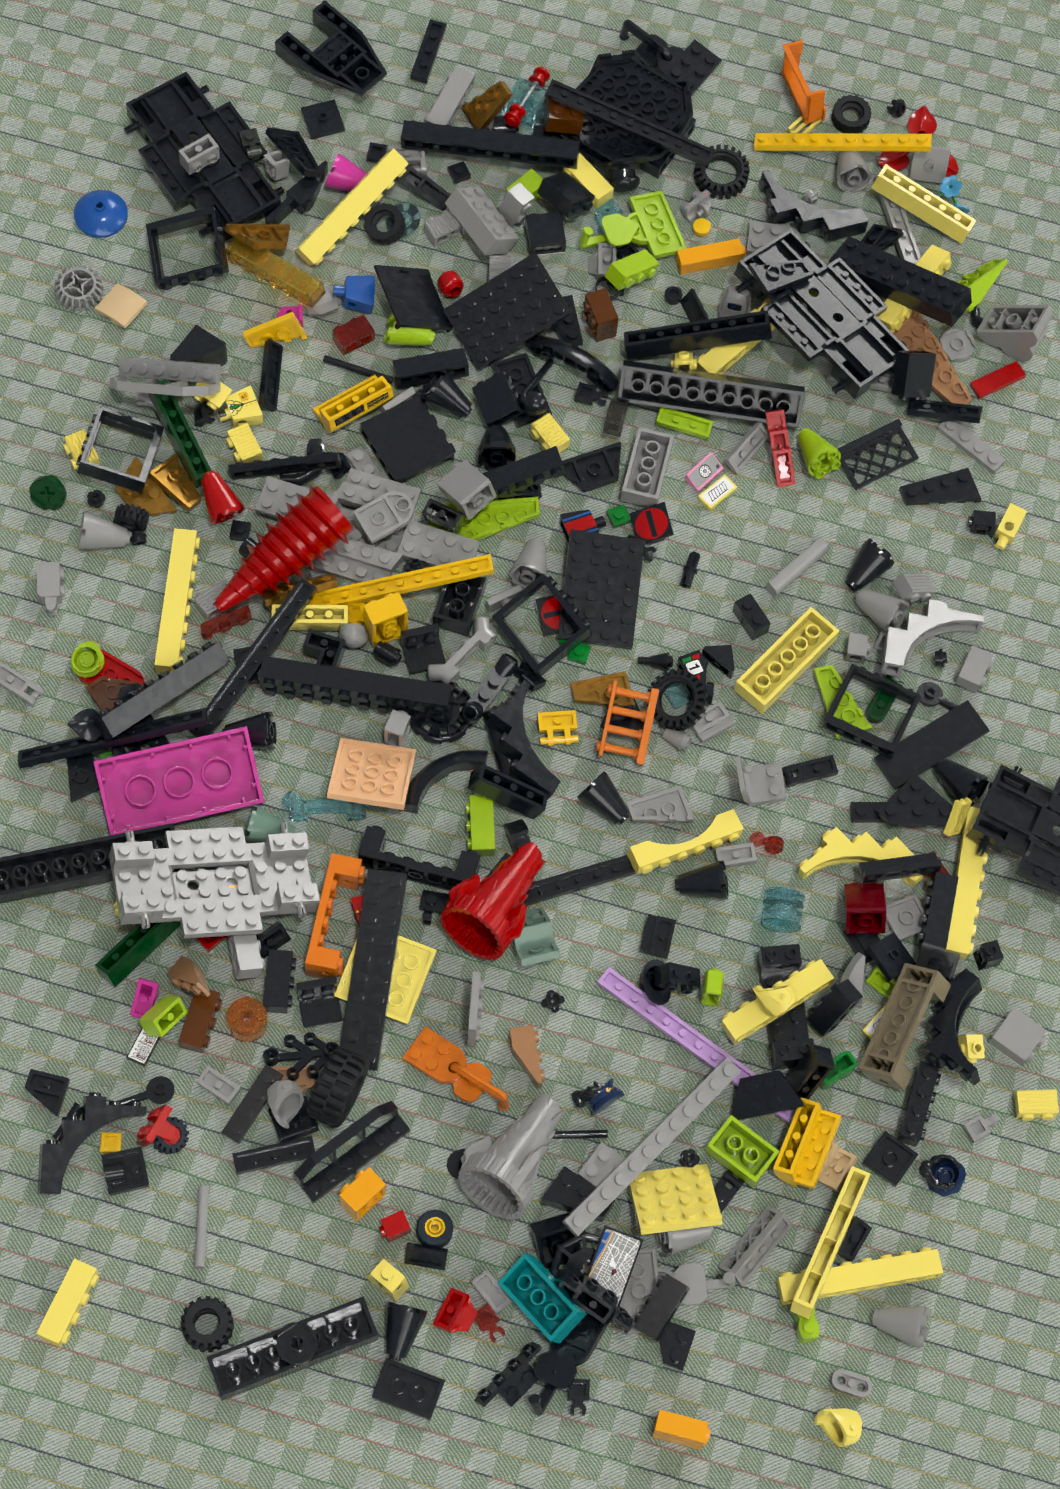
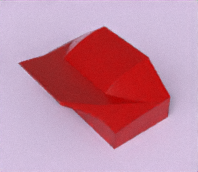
(456, 1312)

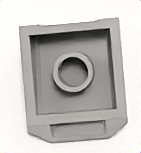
(856, 974)

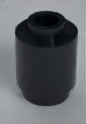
(387, 653)

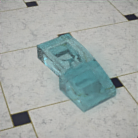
(676, 694)

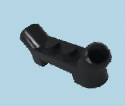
(489, 689)

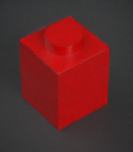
(394, 1226)

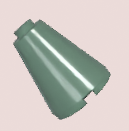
(261, 824)

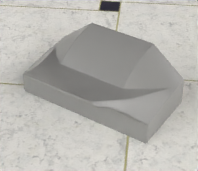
(601, 259)
(326, 304)

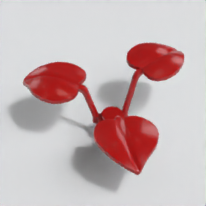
(919, 123)

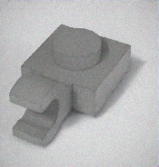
(979, 1127)

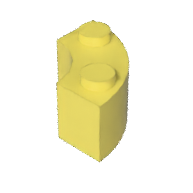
(215, 400)

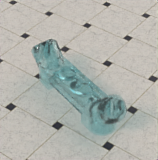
(300, 808)

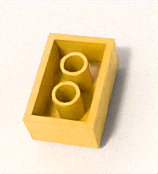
(385, 618)

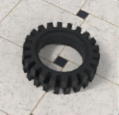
(727, 189)
(697, 705)

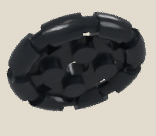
(454, 731)

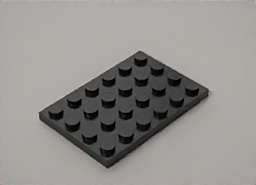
(507, 311)
(604, 586)

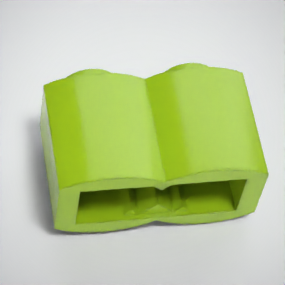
(712, 987)
(806, 1329)

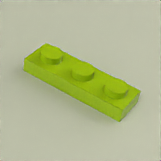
(684, 423)

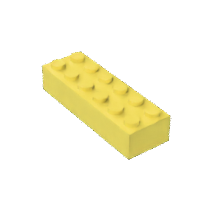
(786, 660)

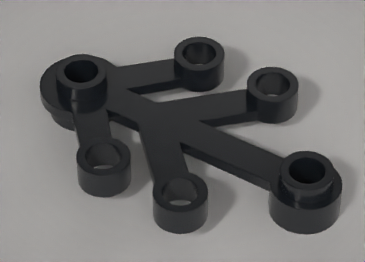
(303, 1054)

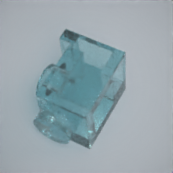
(607, 209)

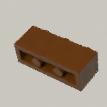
(200, 1022)

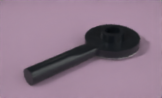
(932, 696)
(158, 1090)

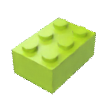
(742, 1151)

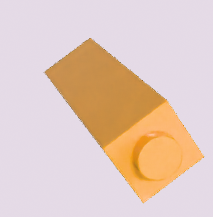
(710, 256)

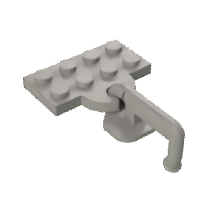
(646, 1275)

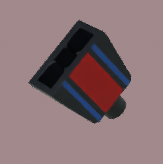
(581, 521)

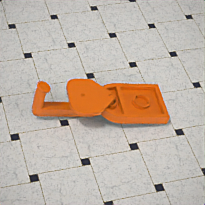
(437, 1055)

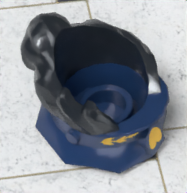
(598, 1096)
(943, 1174)

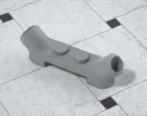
(482, 638)

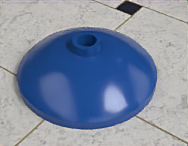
(100, 221)

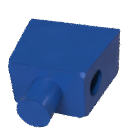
(357, 293)

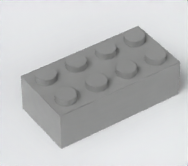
(482, 220)
(647, 467)

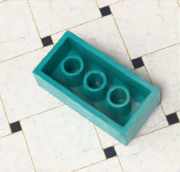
(541, 1298)

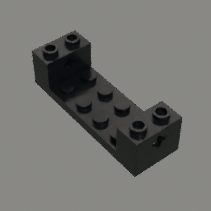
(425, 873)
(788, 1033)

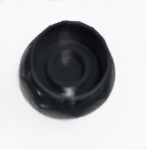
(624, 180)

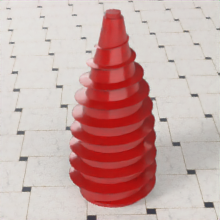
(288, 547)

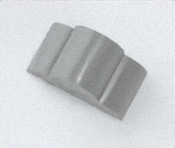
(1015, 328)

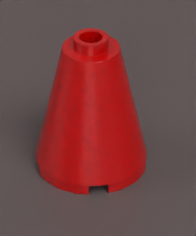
(219, 498)

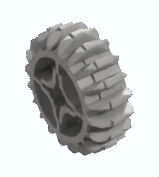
(71, 295)

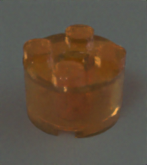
(248, 1030)

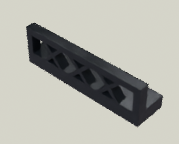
(899, 867)

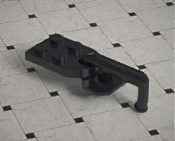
(559, 1365)

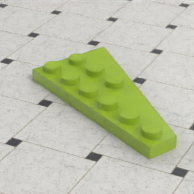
(497, 517)

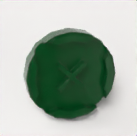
(48, 492)

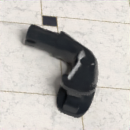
(314, 446)

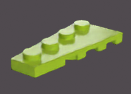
(848, 711)

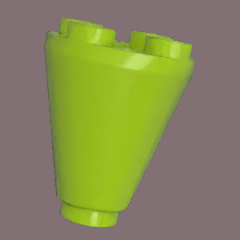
(407, 335)
(818, 453)

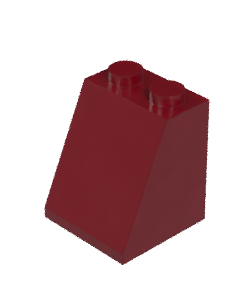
(865, 908)

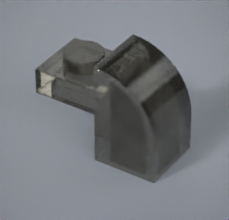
(616, 418)

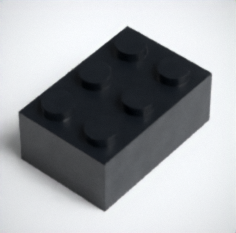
(459, 605)

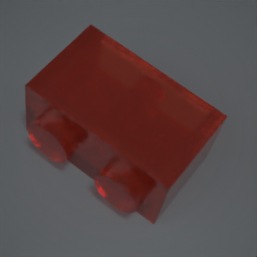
(353, 334)

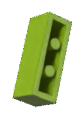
(632, 269)
(480, 825)

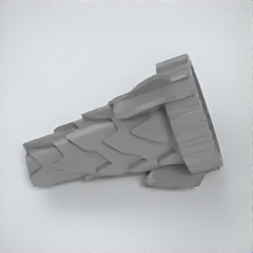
(502, 1173)

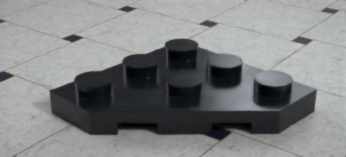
(916, 806)

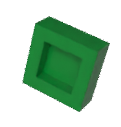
(618, 516)

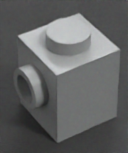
(857, 647)

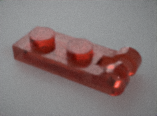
(225, 622)

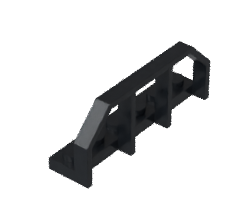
(354, 1158)

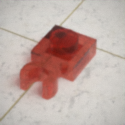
(487, 1320)

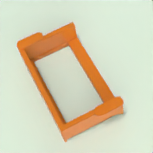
(809, 103)

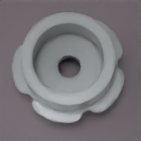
(810, 197)

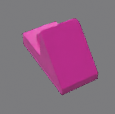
(145, 997)

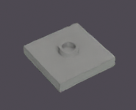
(930, 165)

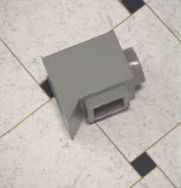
(275, 166)

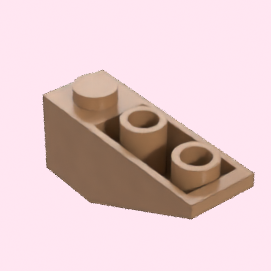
(188, 976)
(524, 1049)

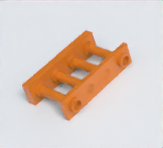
(646, 716)

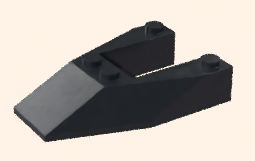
(342, 59)

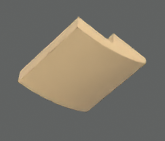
(121, 305)
(836, 1167)

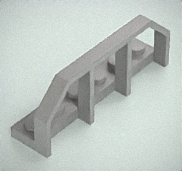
(168, 370)

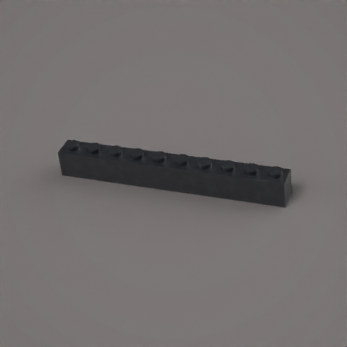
(490, 144)

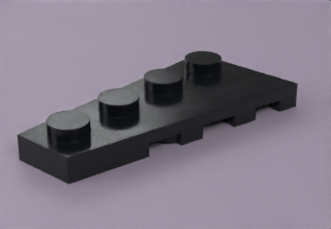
(295, 149)
(949, 487)

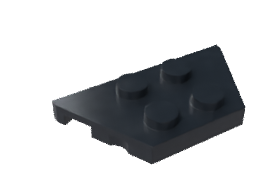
(594, 467)
(764, 1095)

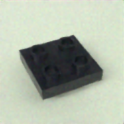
(125, 1171)

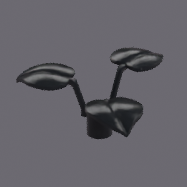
(85, 727)

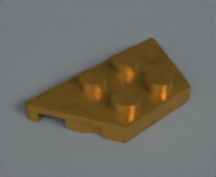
(261, 235)
(152, 498)

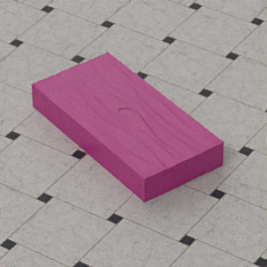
(179, 781)

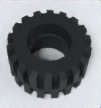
(213, 1340)

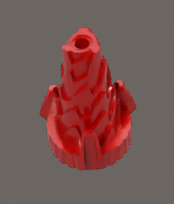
(492, 913)

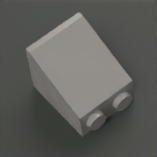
(467, 489)

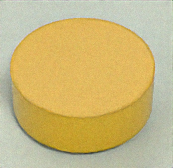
(701, 227)

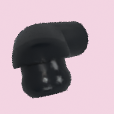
(975, 318)

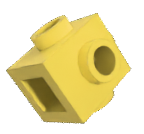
(684, 361)
(972, 1047)

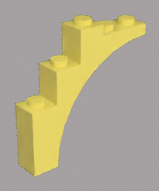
(839, 849)

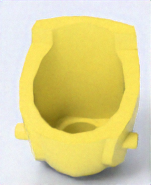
(776, 999)
(840, 1425)

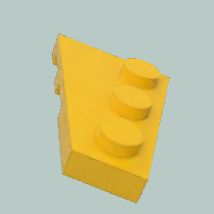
(278, 329)

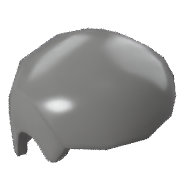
(353, 635)

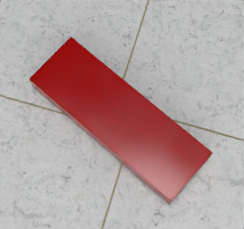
(997, 380)

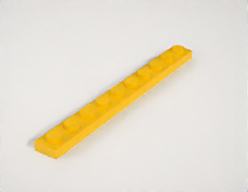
(842, 142)
(406, 582)

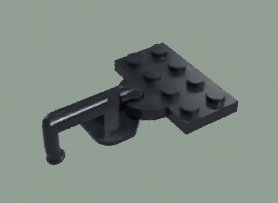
(690, 65)

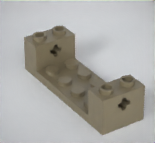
(899, 1023)

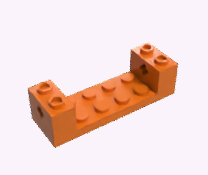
(341, 872)

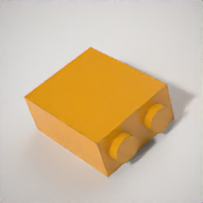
(681, 1430)

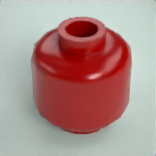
(450, 284)

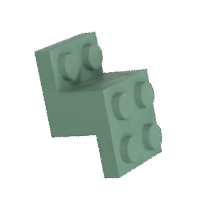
(536, 940)

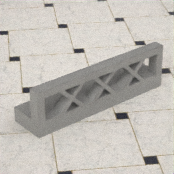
(759, 1246)

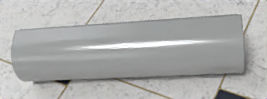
(797, 567)

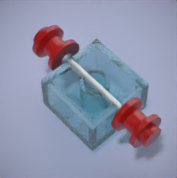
(527, 99)

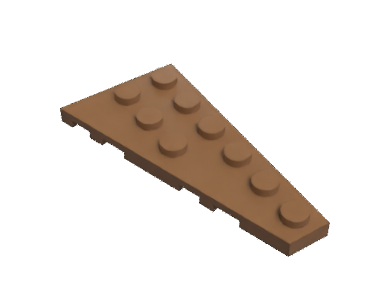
(945, 383)

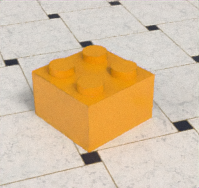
(362, 1193)

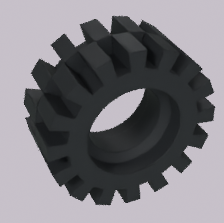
(131, 517)

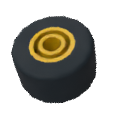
(441, 1229)

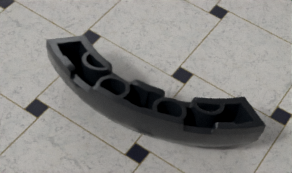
(575, 358)
(439, 769)

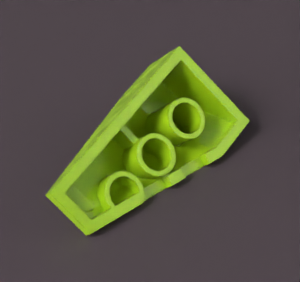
(982, 280)

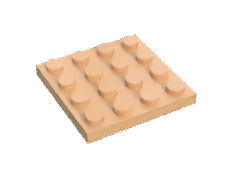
(371, 773)

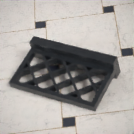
(872, 439)

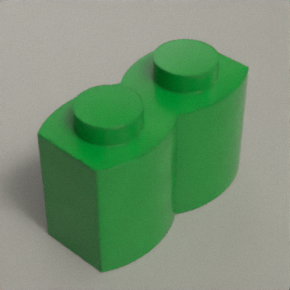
(844, 1067)

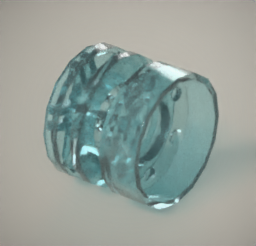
(782, 909)

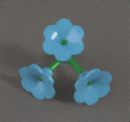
(951, 188)

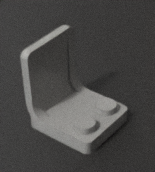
(761, 783)

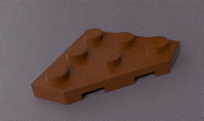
(106, 689)

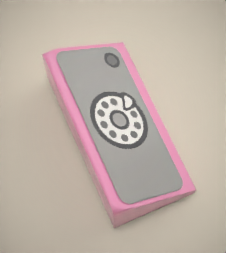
(703, 472)

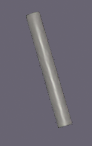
(201, 1230)

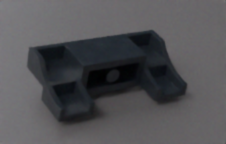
(595, 1299)

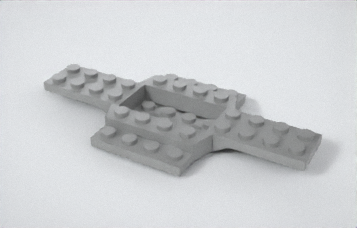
(361, 559)

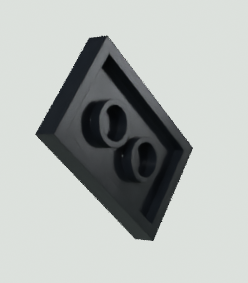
(408, 1389)

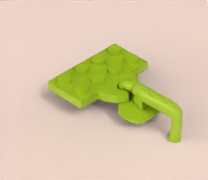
(648, 225)

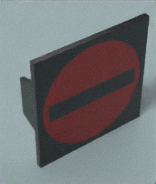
(652, 523)
(549, 613)

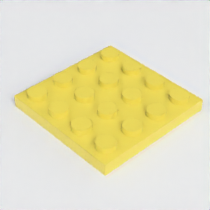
(408, 979)
(675, 1199)

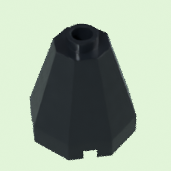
(495, 448)

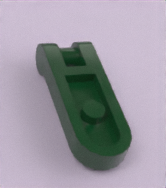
(881, 704)

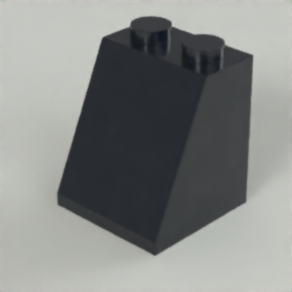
(201, 348)

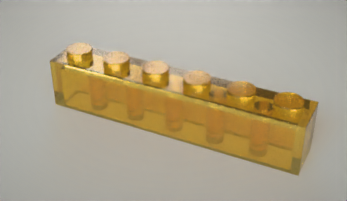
(276, 272)

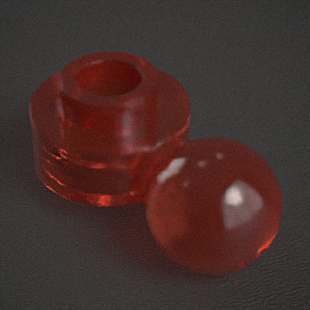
(771, 844)

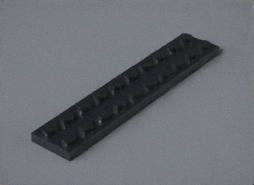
(374, 964)

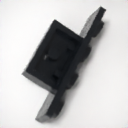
(513, 1380)

